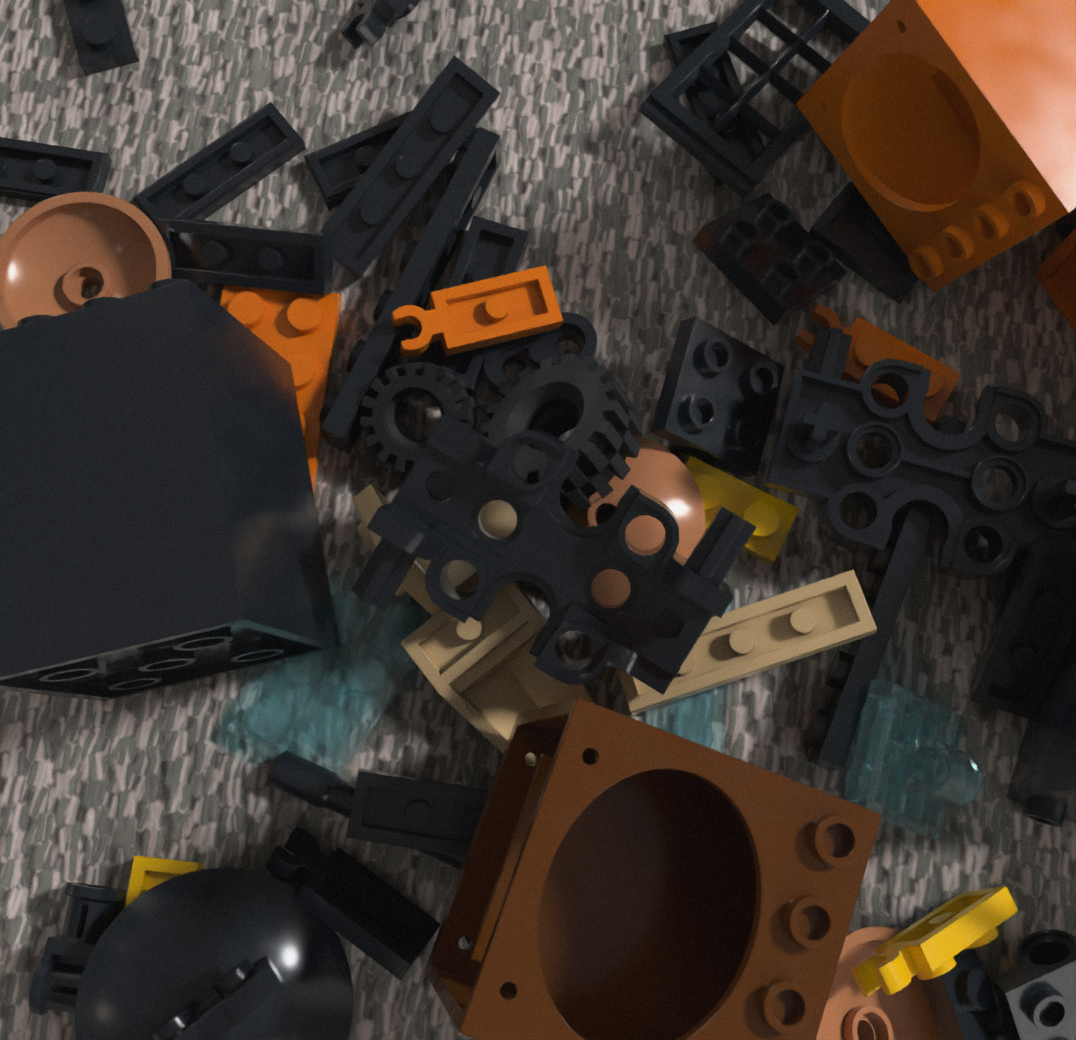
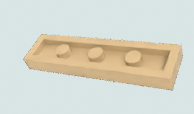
(764, 638)

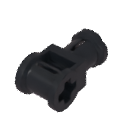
(66, 955)

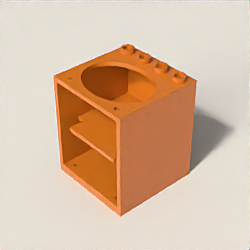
(956, 125)

